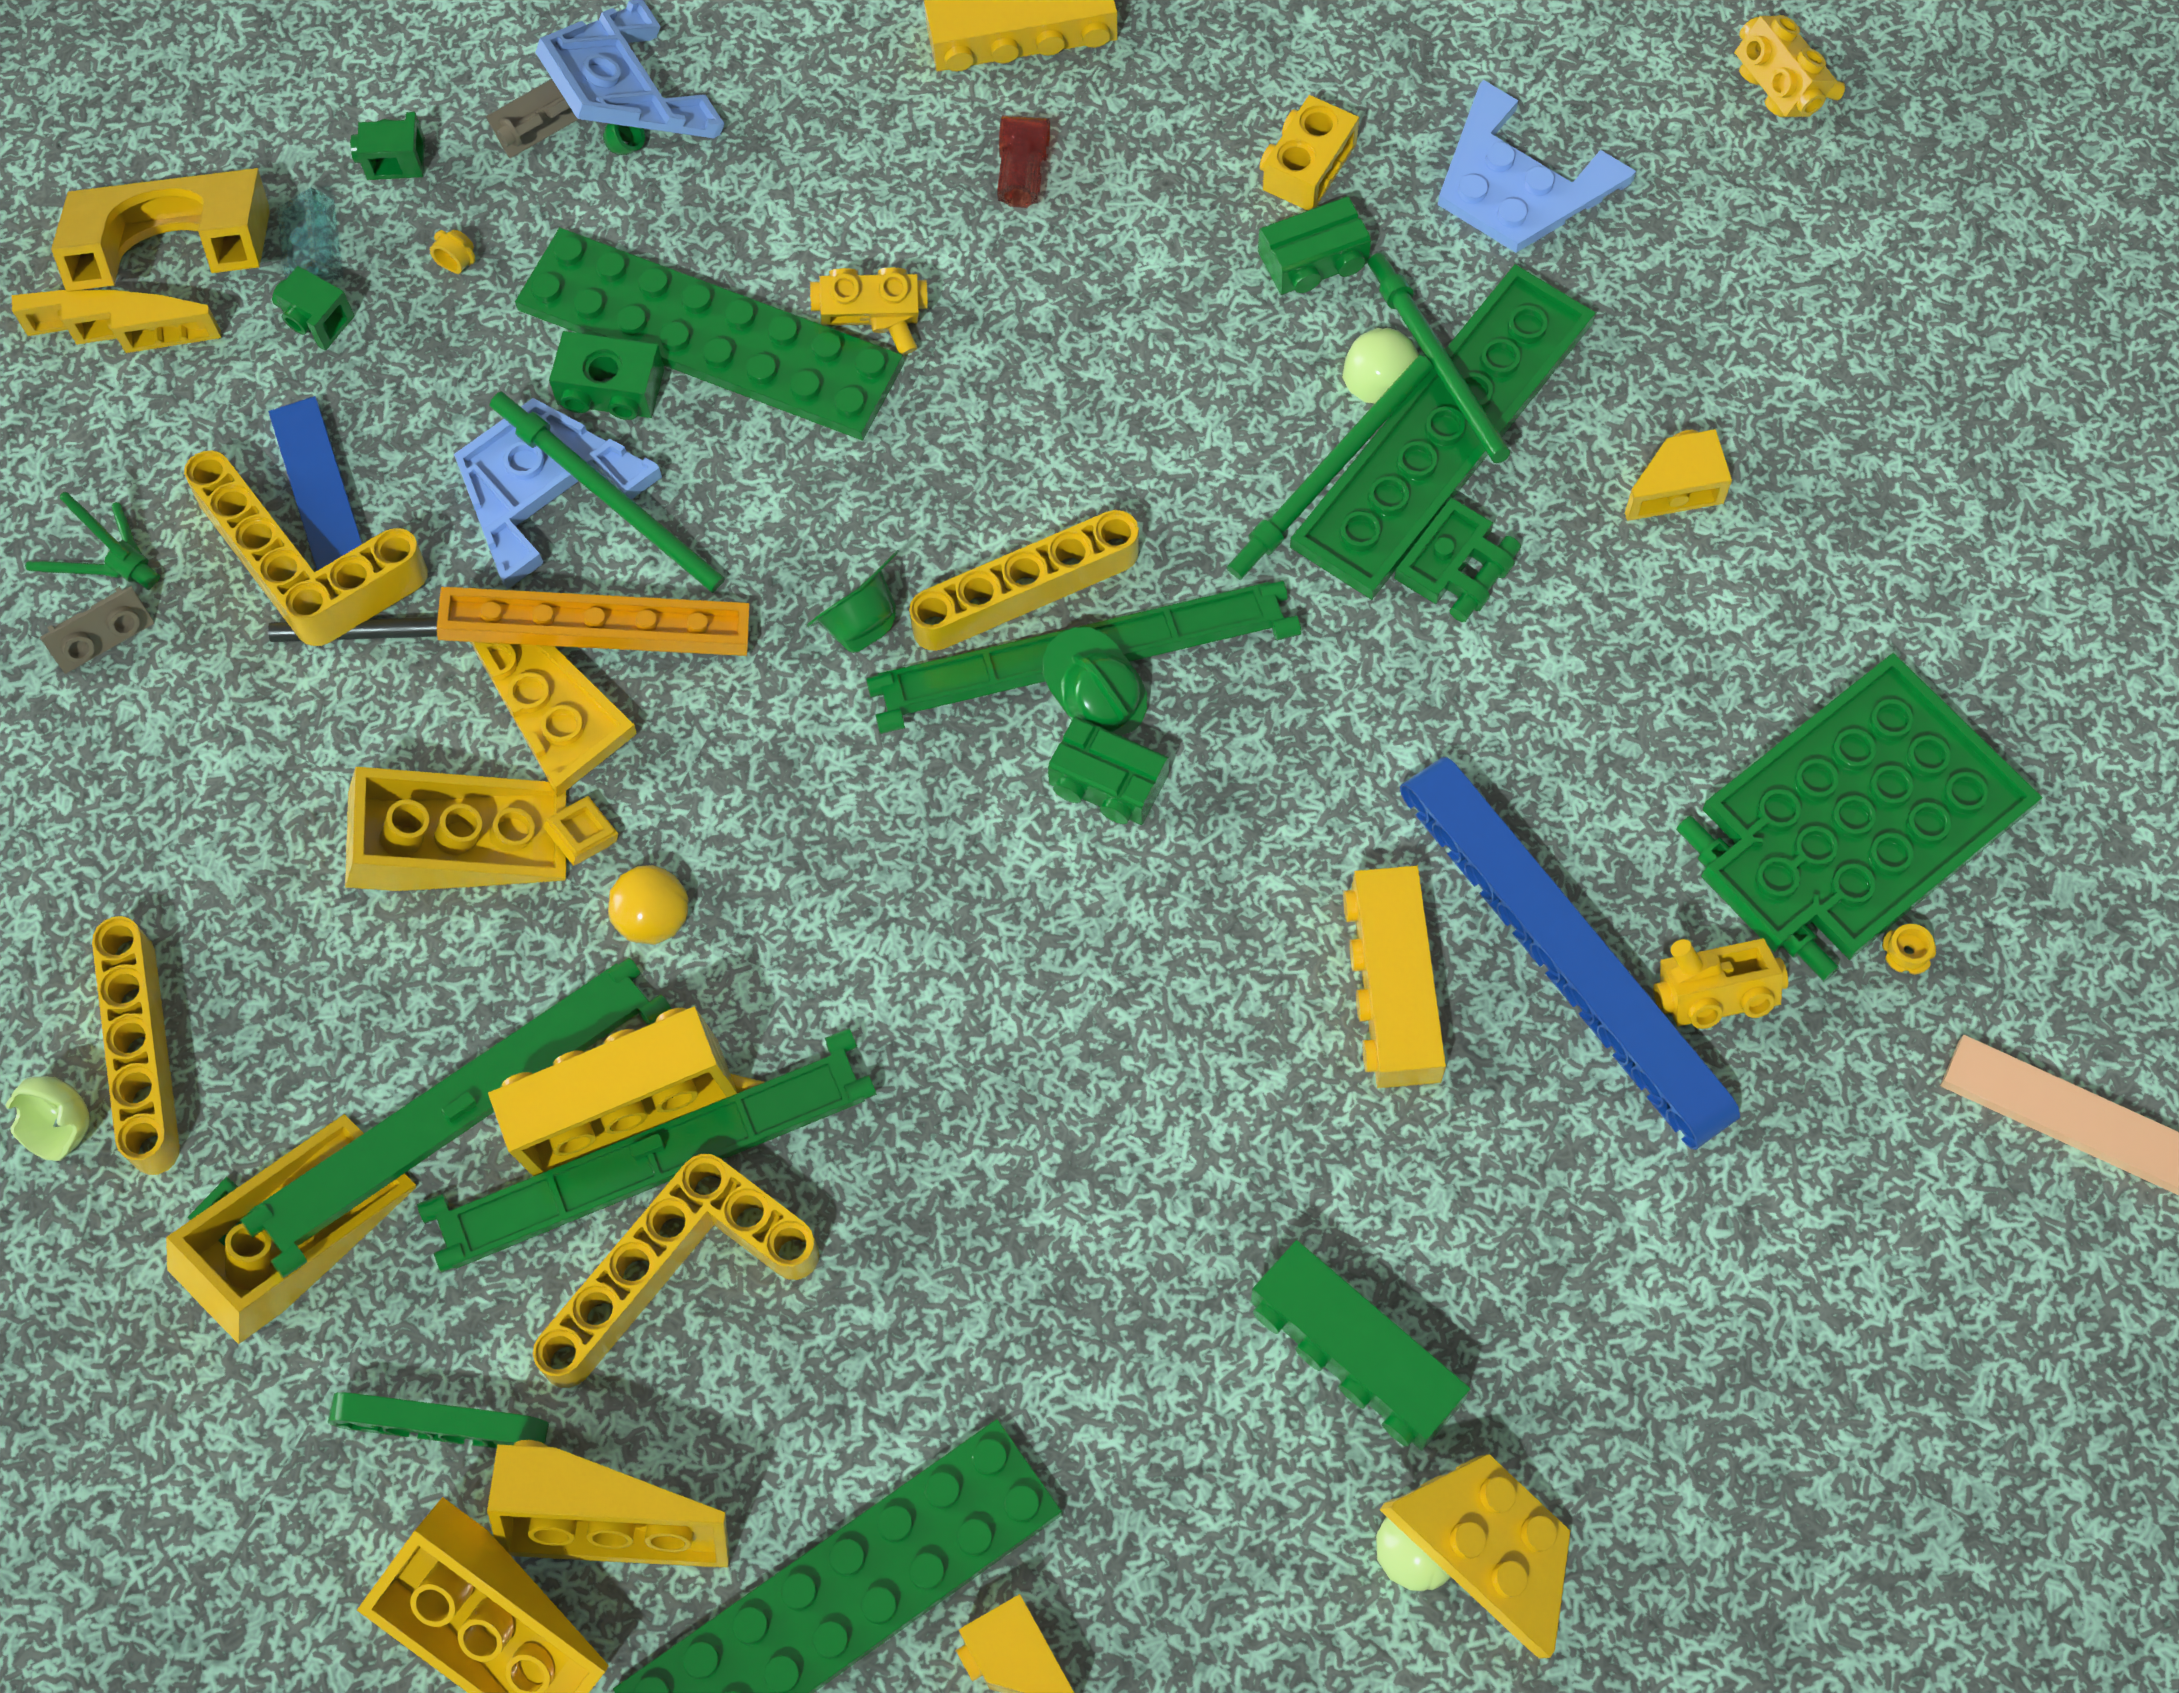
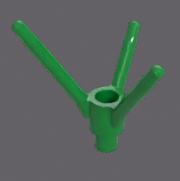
(123, 556)

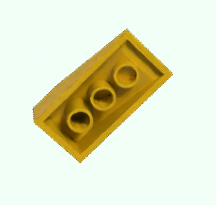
(448, 831)
(238, 1279)
(579, 1510)
(478, 1613)

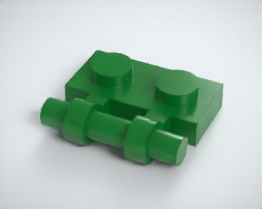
(1446, 549)

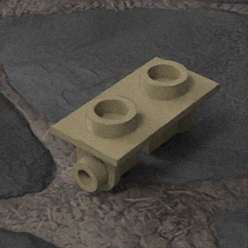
(531, 118)
(97, 629)

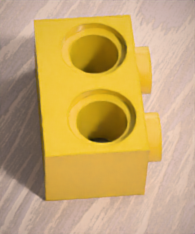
(1313, 156)

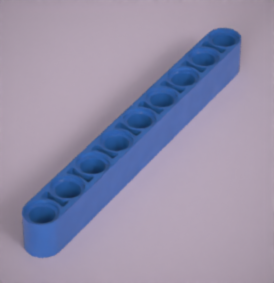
(1572, 951)

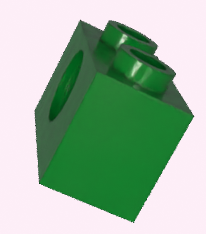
(588, 359)

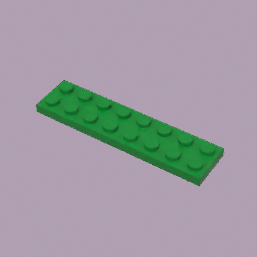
(712, 333)
(1426, 443)
(864, 1578)

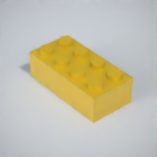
(612, 1091)

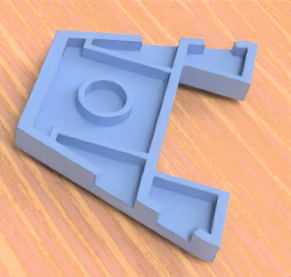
(609, 84)
(1511, 192)
(515, 481)

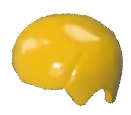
(648, 905)

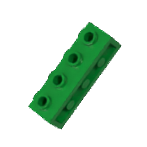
(1359, 1346)

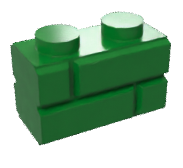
(1314, 246)
(1107, 772)

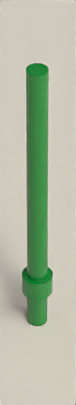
(1399, 296)
(536, 432)
(1269, 534)

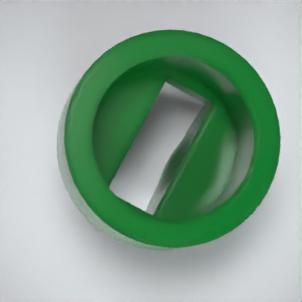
(616, 135)

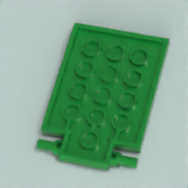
(1856, 817)

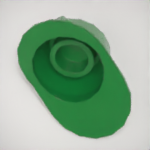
(861, 615)
(1094, 680)

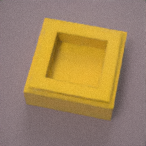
(580, 830)

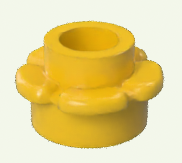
(452, 250)
(1915, 937)

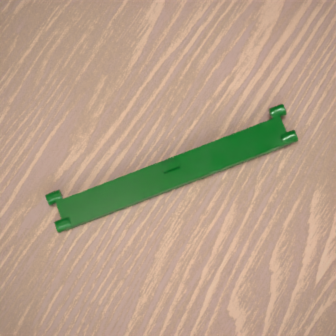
(1136, 635)
(444, 1112)
(647, 1158)

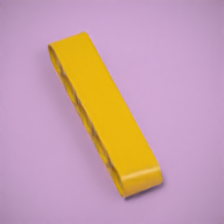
(1037, 561)
(147, 1065)

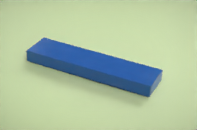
(316, 480)

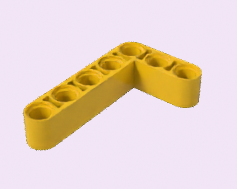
(313, 603)
(665, 1257)

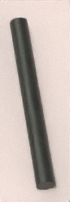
(369, 629)

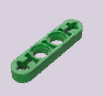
(433, 1421)

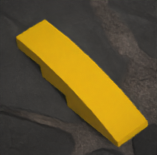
(133, 318)

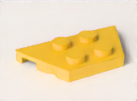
(1493, 1545)

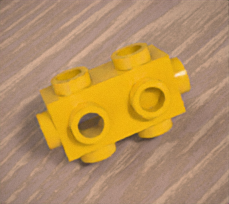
(1785, 67)
(879, 300)
(1719, 982)

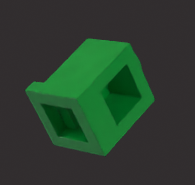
(390, 148)
(313, 306)

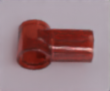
(1022, 154)

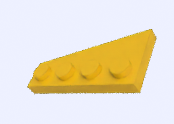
(556, 709)

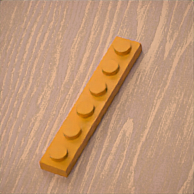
(593, 621)

